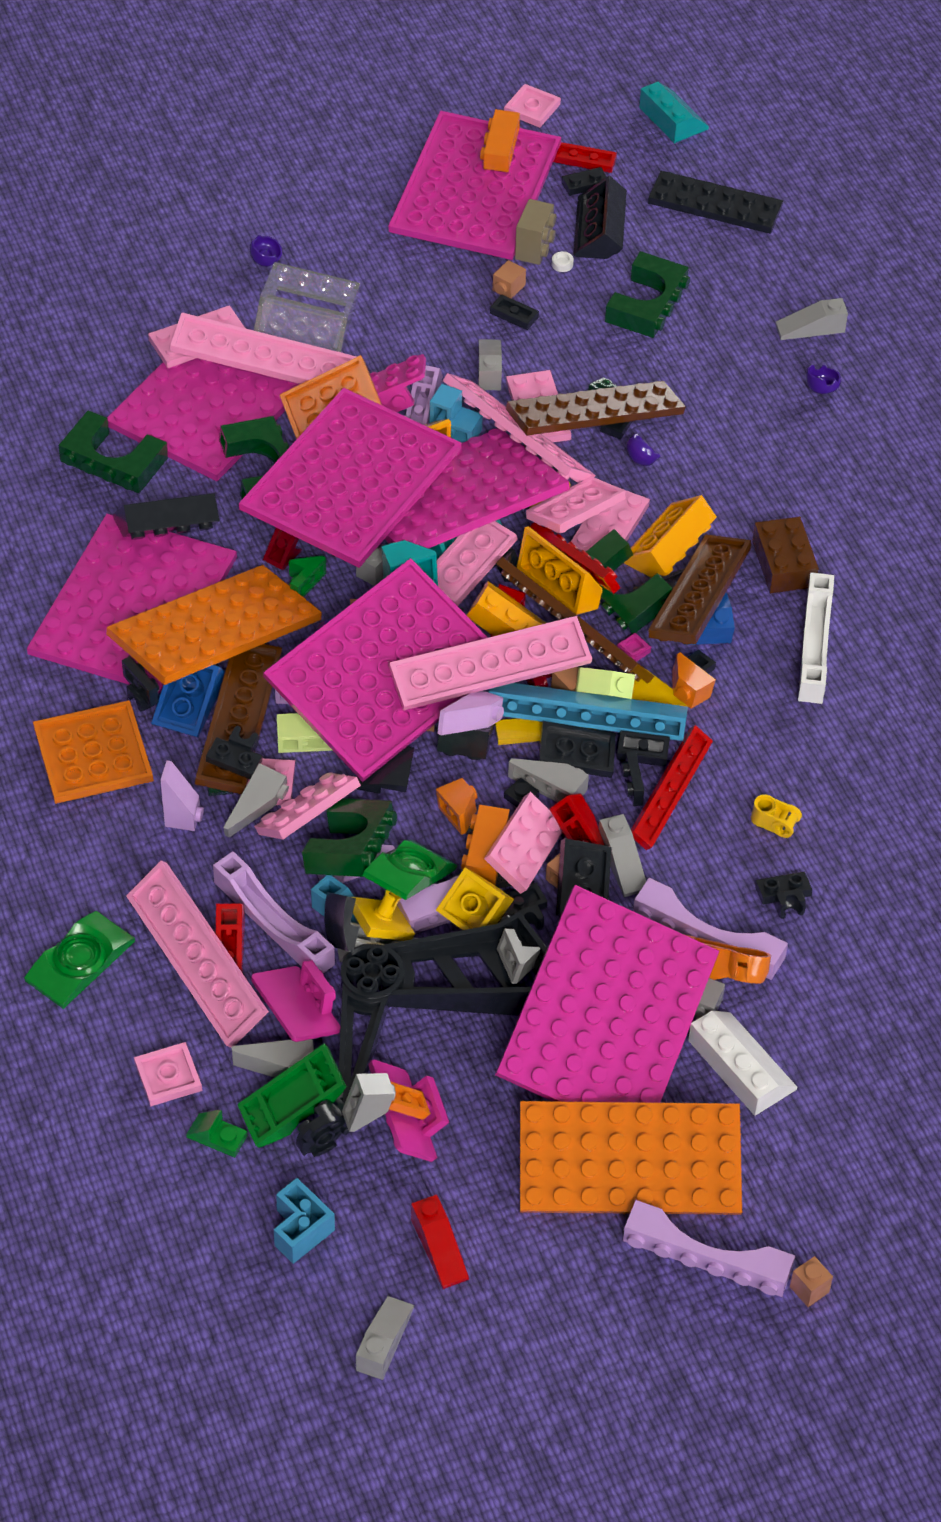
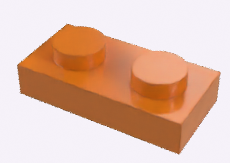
(409, 1102)

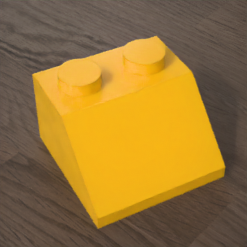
(474, 902)

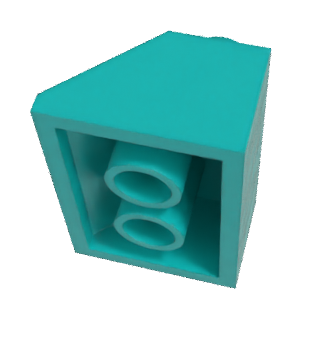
(670, 112)
(399, 552)

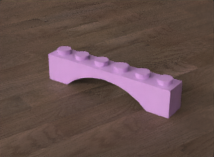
(242, 886)
(662, 906)
(760, 1268)

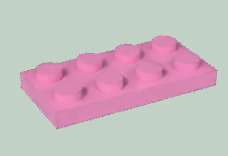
(162, 338)
(532, 386)
(575, 505)
(621, 517)
(472, 558)
(308, 805)
(524, 843)

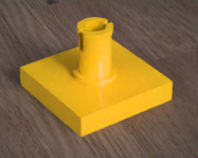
(382, 918)

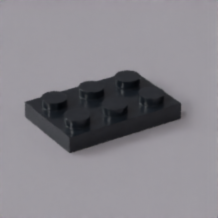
(579, 747)
(583, 866)

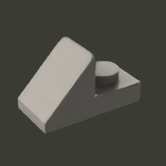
(516, 958)

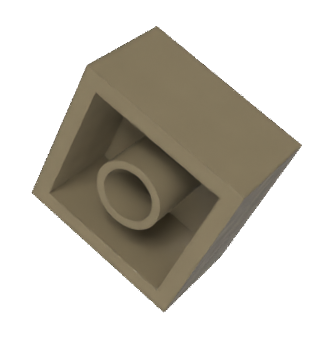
(535, 232)

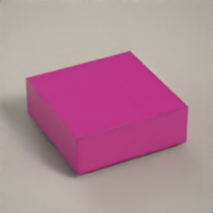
(635, 647)

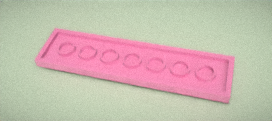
(252, 350)
(536, 444)
(490, 663)
(197, 954)

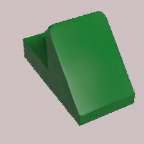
(306, 573)
(217, 1134)

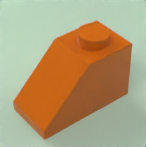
(690, 682)
(457, 803)

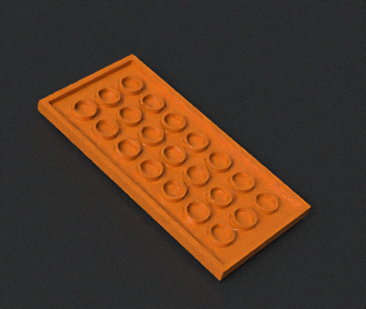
(213, 624)
(623, 1152)

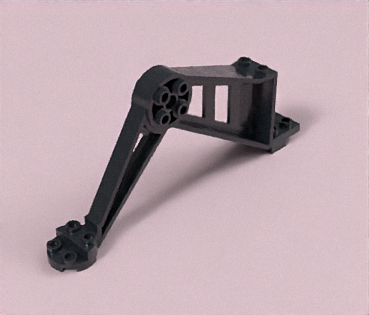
(384, 978)

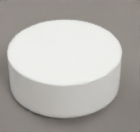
(562, 261)

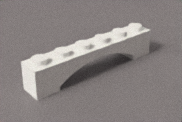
(815, 638)

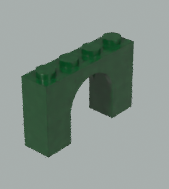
(649, 315)
(252, 436)
(128, 471)
(635, 608)
(350, 856)

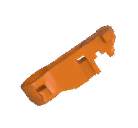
(738, 962)

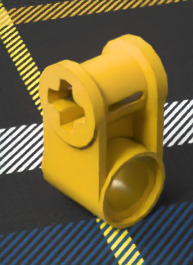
(773, 815)

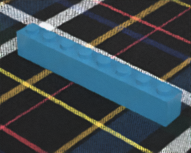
(592, 710)

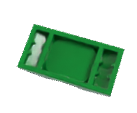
(408, 869)
(78, 958)
(291, 1097)

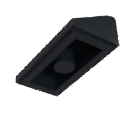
(649, 748)

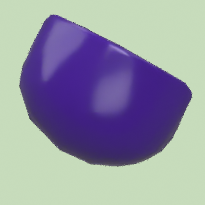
(265, 250)
(823, 379)
(640, 451)

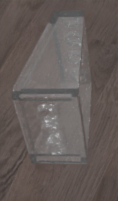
(301, 320)

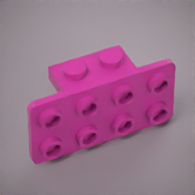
(393, 382)
(299, 1000)
(411, 1133)

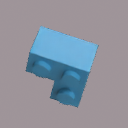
(448, 405)
(306, 1221)

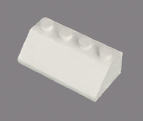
(740, 1061)

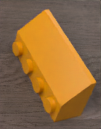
(671, 536)
(558, 574)
(500, 613)

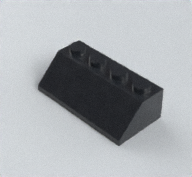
(600, 220)
(167, 515)

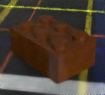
(784, 554)

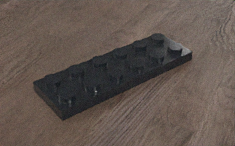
(715, 202)

